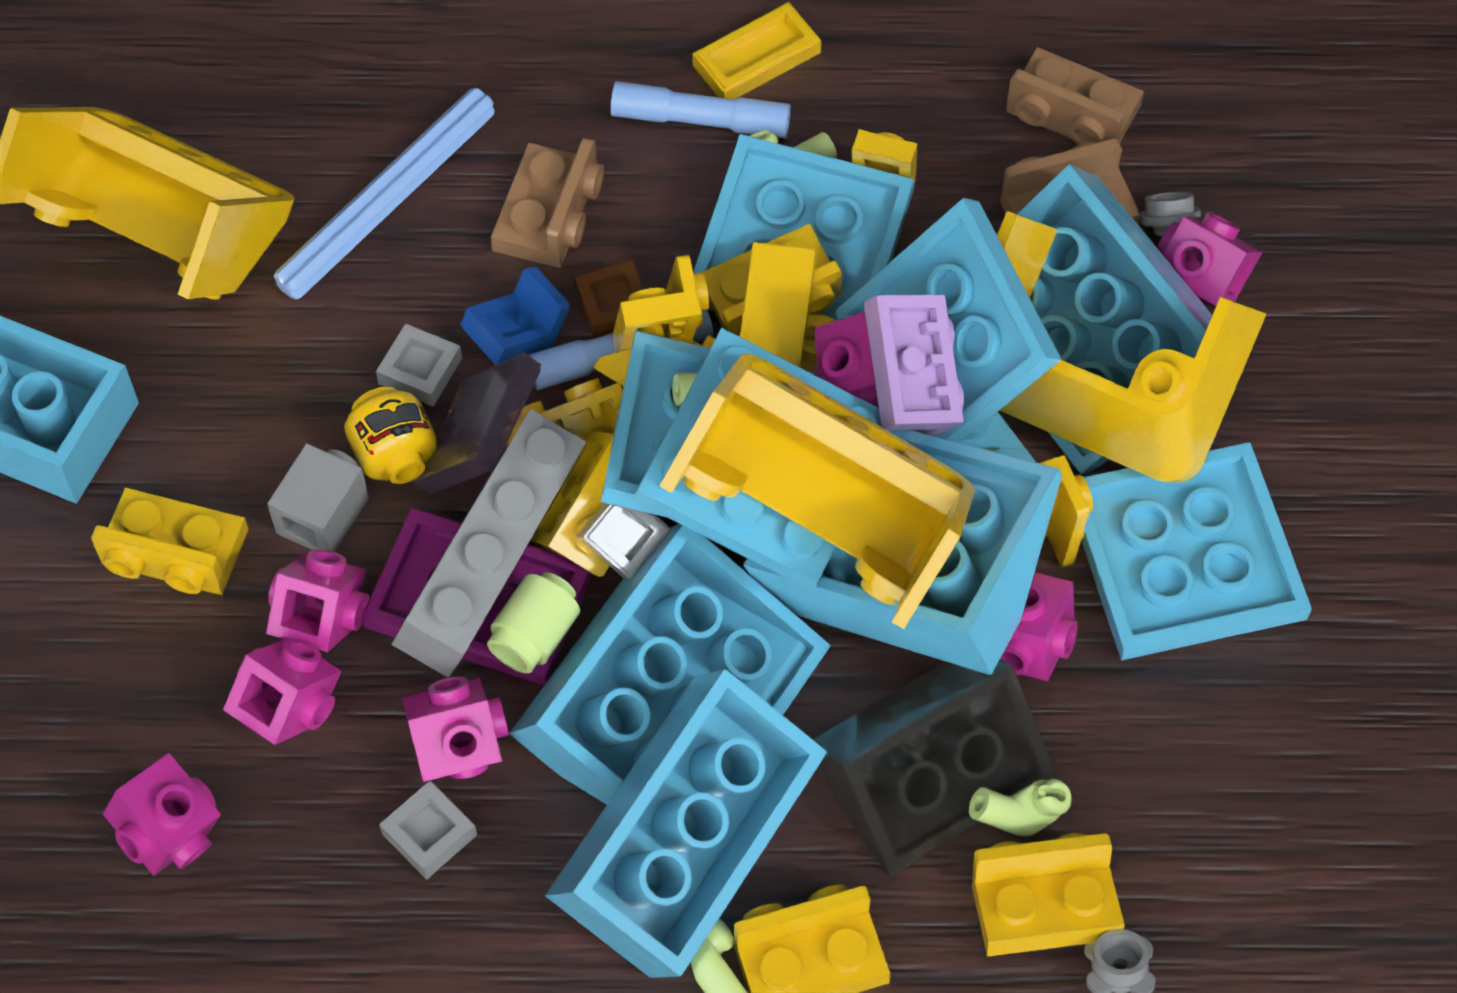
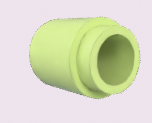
(533, 622)

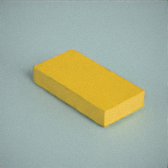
(756, 52)
(778, 299)

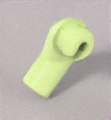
(1023, 811)

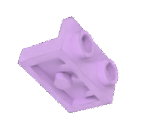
(914, 363)

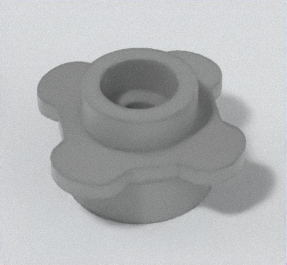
(1125, 949)

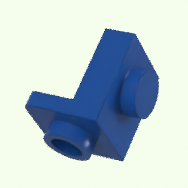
(519, 321)

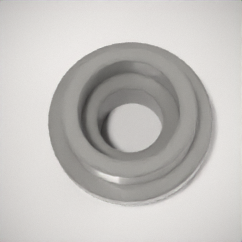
(1166, 208)

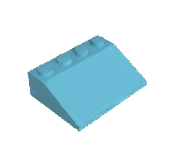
(1106, 289)
(982, 583)
(670, 623)

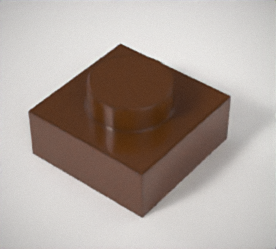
(602, 293)

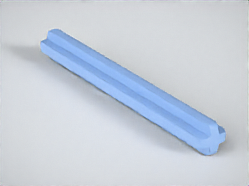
(384, 194)

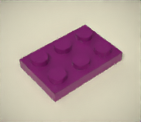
(413, 562)

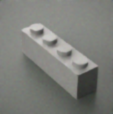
(488, 544)

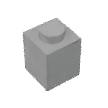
(319, 499)

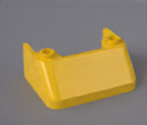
(144, 188)
(1173, 401)
(828, 475)

